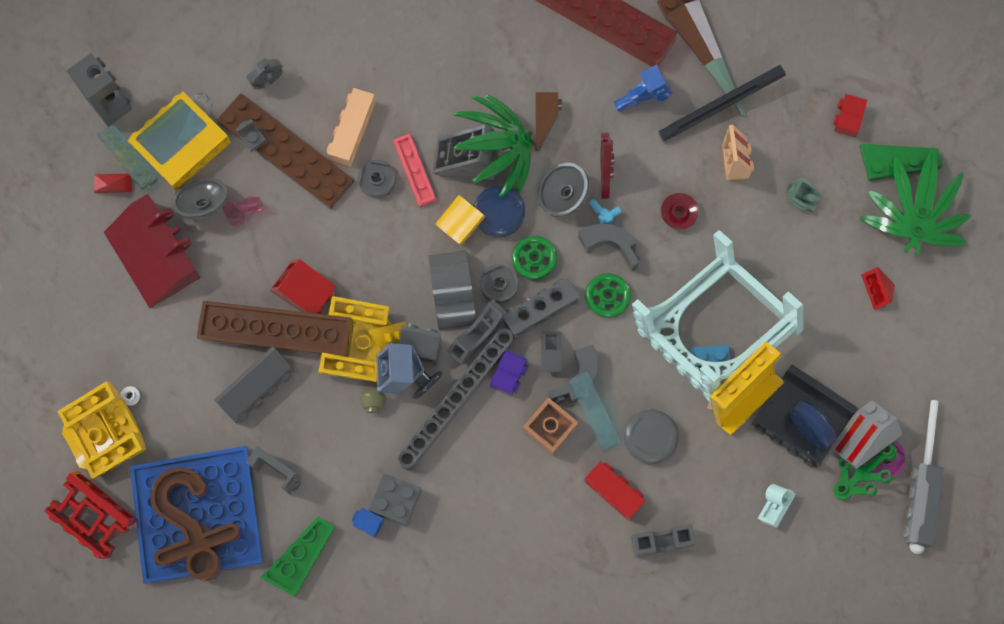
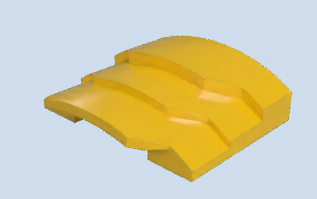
(362, 347)
(101, 430)

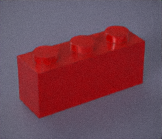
(614, 490)

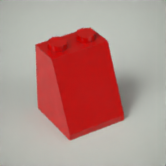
(303, 287)

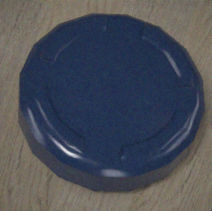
(502, 214)
(813, 424)

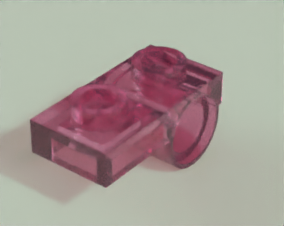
(249, 205)

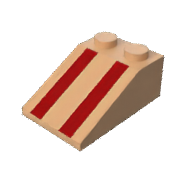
(736, 155)

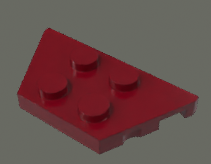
(606, 161)

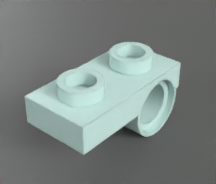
(777, 504)

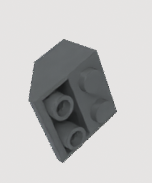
(425, 342)

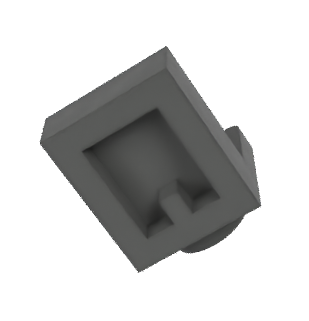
(250, 135)

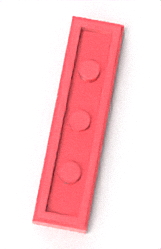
(414, 170)

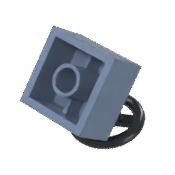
(399, 368)

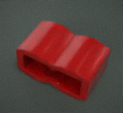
(850, 115)

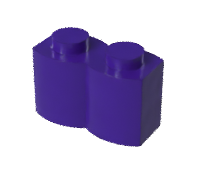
(509, 373)

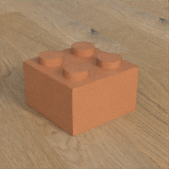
(550, 426)

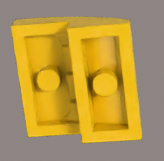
(460, 220)

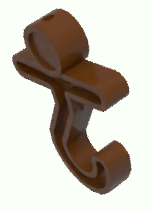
(198, 540)

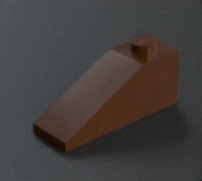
(546, 114)

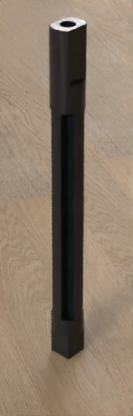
(722, 103)

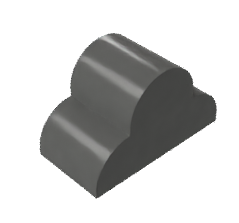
(462, 163)
(452, 289)

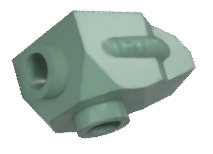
(802, 194)

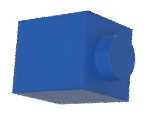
(367, 522)

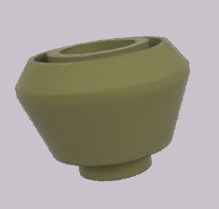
(372, 401)

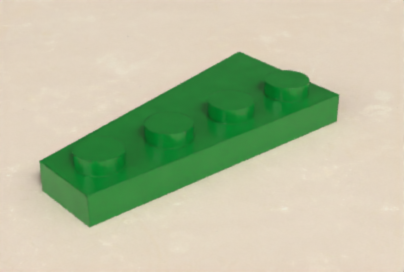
(296, 563)

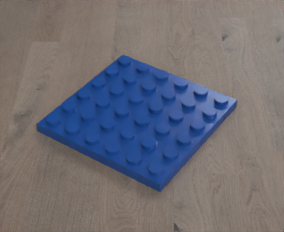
(228, 501)

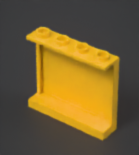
(746, 389)

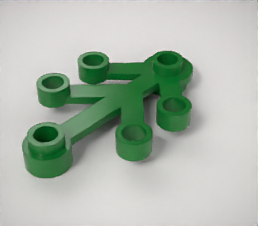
(864, 474)

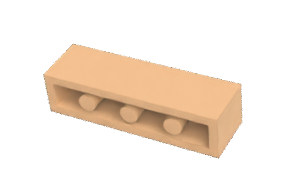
(351, 127)

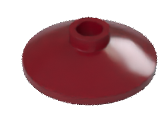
(683, 203)

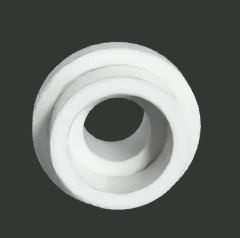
(135, 398)

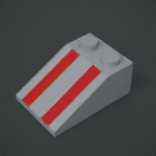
(867, 434)

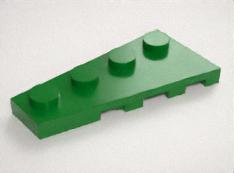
(879, 159)

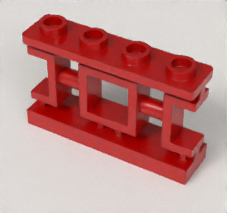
(101, 504)

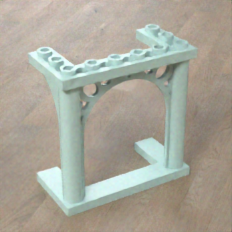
(654, 319)

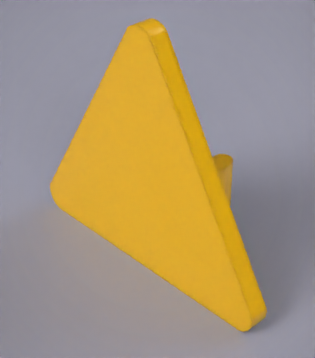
(387, 334)

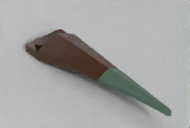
(692, 25)

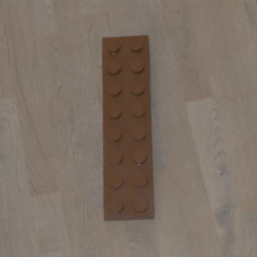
(289, 152)
(274, 328)

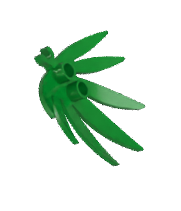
(513, 138)
(919, 220)

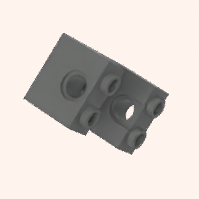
(99, 89)

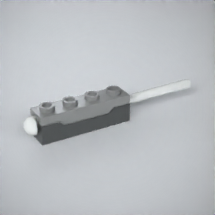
(924, 494)

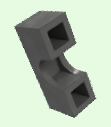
(663, 541)

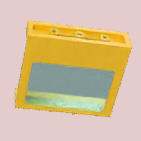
(179, 140)

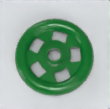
(534, 241)
(605, 279)

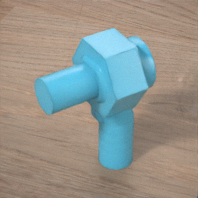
(605, 216)

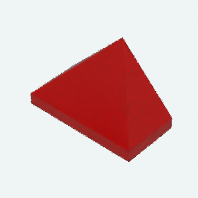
(112, 183)
(879, 288)

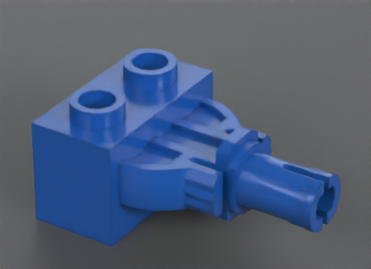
(653, 86)

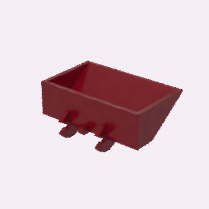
(151, 250)

